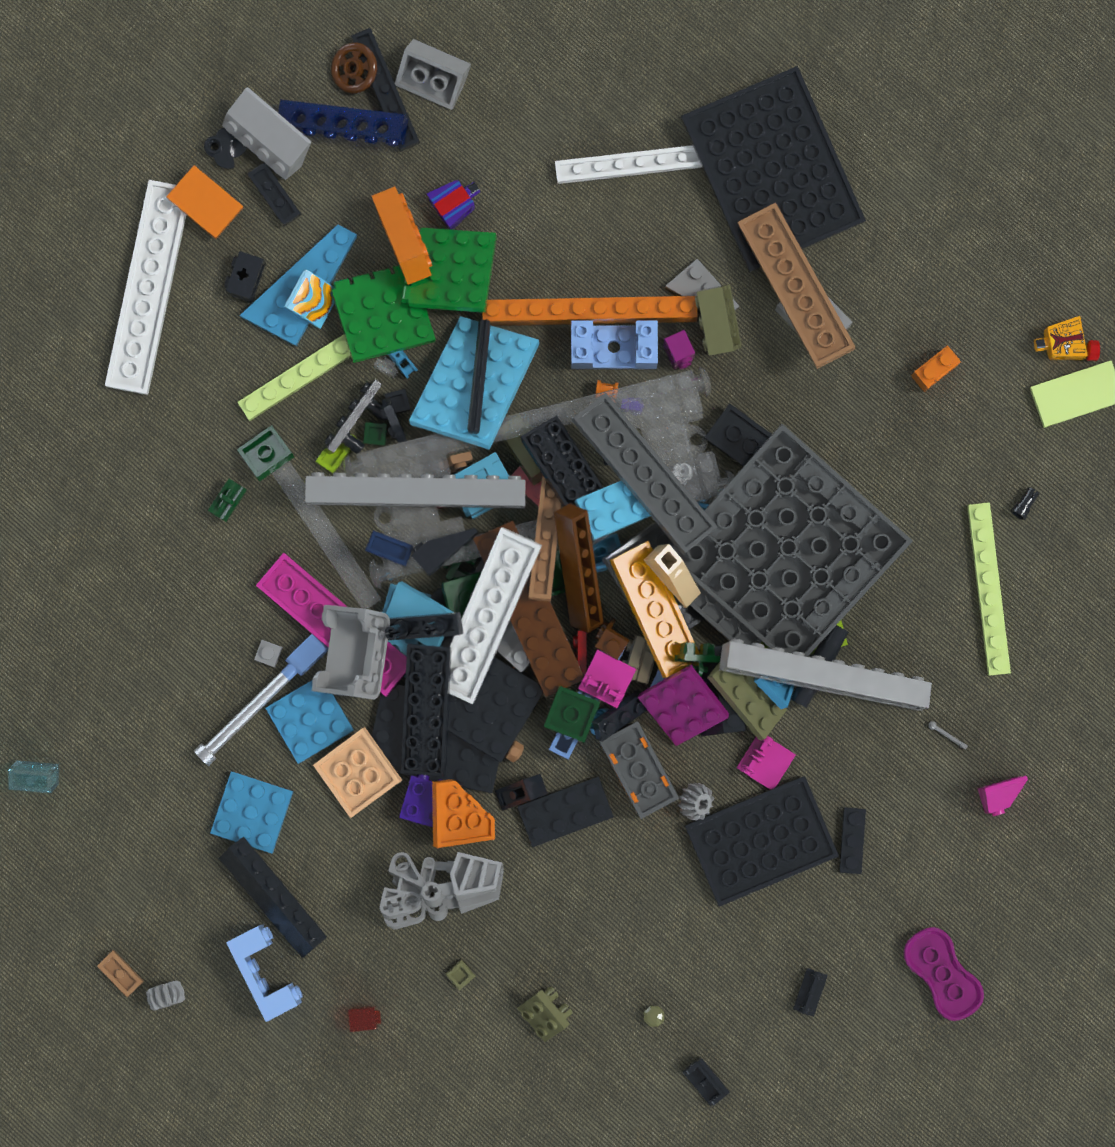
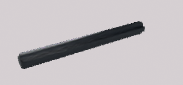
(478, 377)

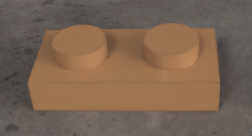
(459, 461)
(120, 973)

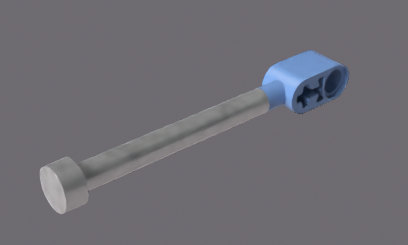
(298, 662)

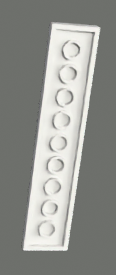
(146, 291)

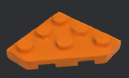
(458, 816)

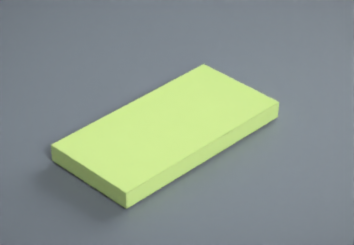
(1075, 394)

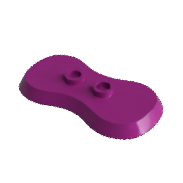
(934, 959)

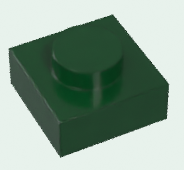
(375, 434)

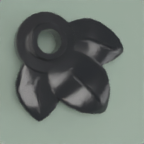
(228, 148)

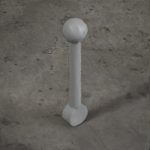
(932, 725)

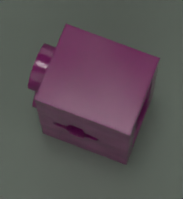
(679, 350)

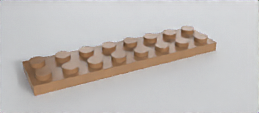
(796, 285)

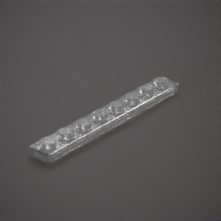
(327, 537)

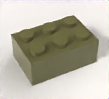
(718, 320)

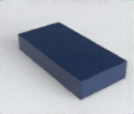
(389, 548)

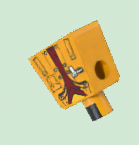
(1063, 341)

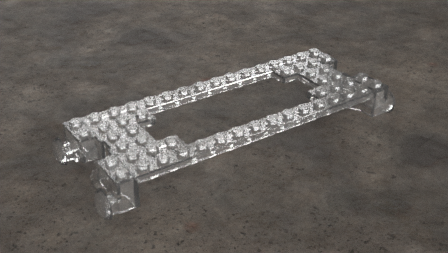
(655, 406)

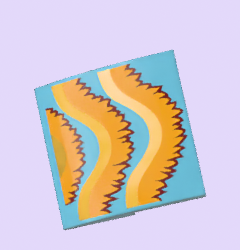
(311, 299)

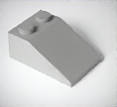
(512, 649)

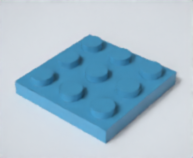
(309, 721)
(252, 811)

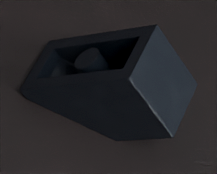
(521, 792)

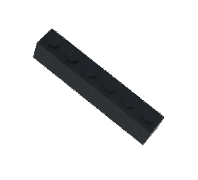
(272, 897)

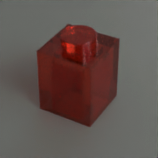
(364, 1018)

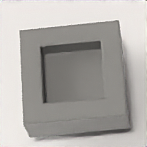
(268, 653)

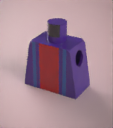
(453, 202)

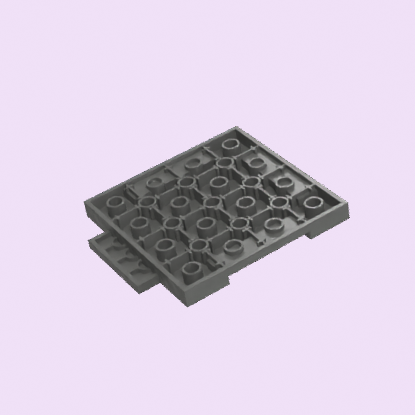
(788, 549)

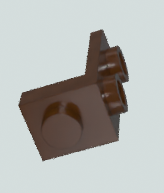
(611, 641)

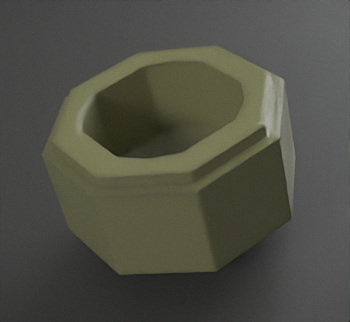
(654, 1016)

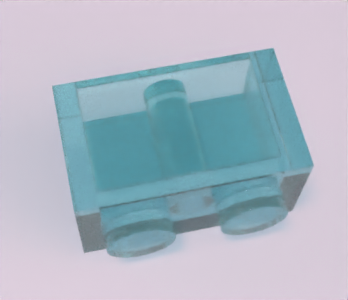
(33, 776)

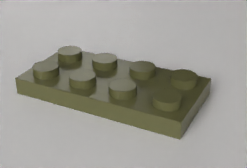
(747, 701)

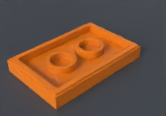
(204, 202)

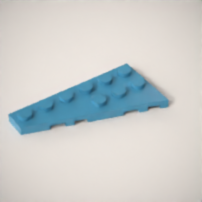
(323, 261)

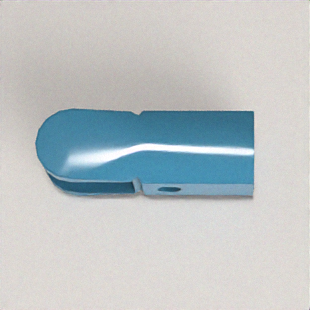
(398, 358)

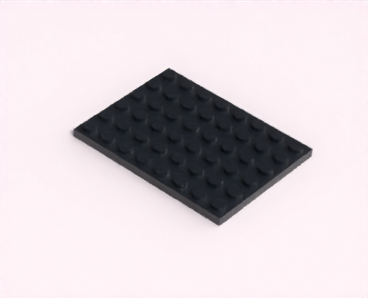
(769, 150)

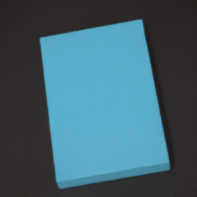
(411, 602)

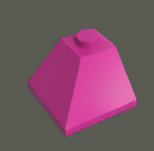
(1001, 794)

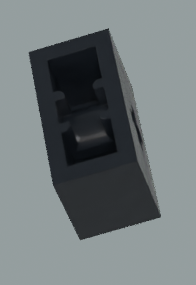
(247, 288)

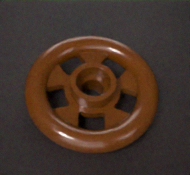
(340, 60)

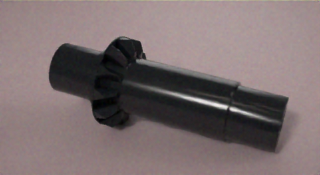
(829, 649)

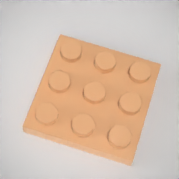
(357, 772)

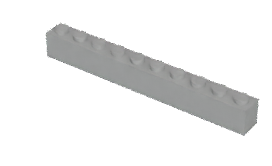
(415, 491)
(824, 675)

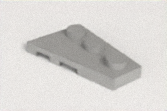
(694, 279)

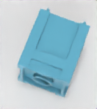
(488, 466)

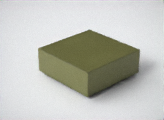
(460, 975)

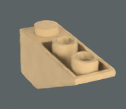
(673, 573)

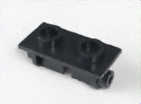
(810, 992)

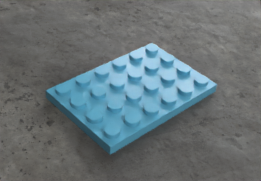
(447, 395)

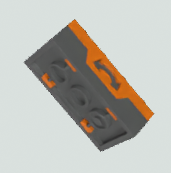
(639, 770)

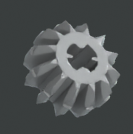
(696, 801)
(165, 995)

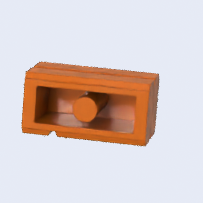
(936, 368)

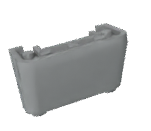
(354, 652)

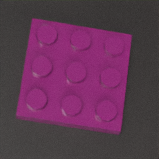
(683, 705)

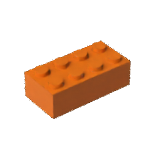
(403, 235)

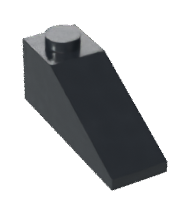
(438, 551)

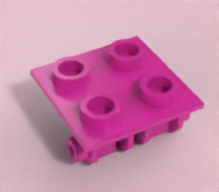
(607, 679)
(766, 762)

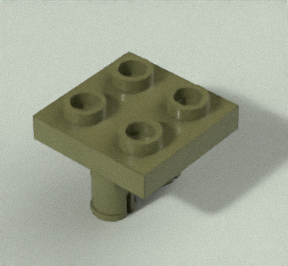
(544, 1015)

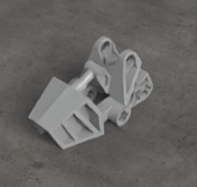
(473, 884)

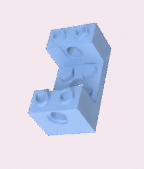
(636, 343)
(269, 1004)

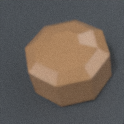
(515, 751)

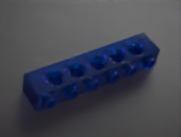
(375, 119)

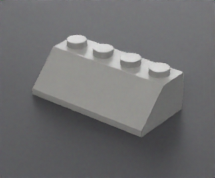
(266, 134)

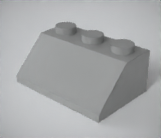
(432, 74)

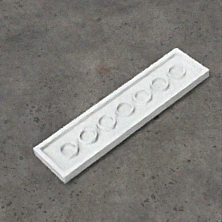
(490, 611)

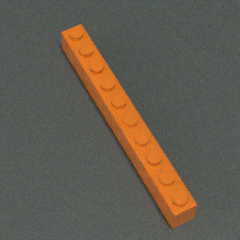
(599, 310)

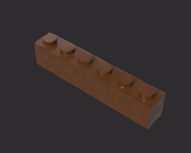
(578, 568)

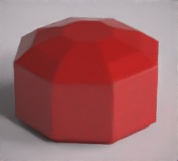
(1093, 350)

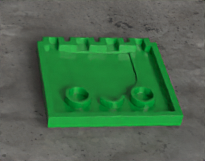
(458, 271)
(376, 318)

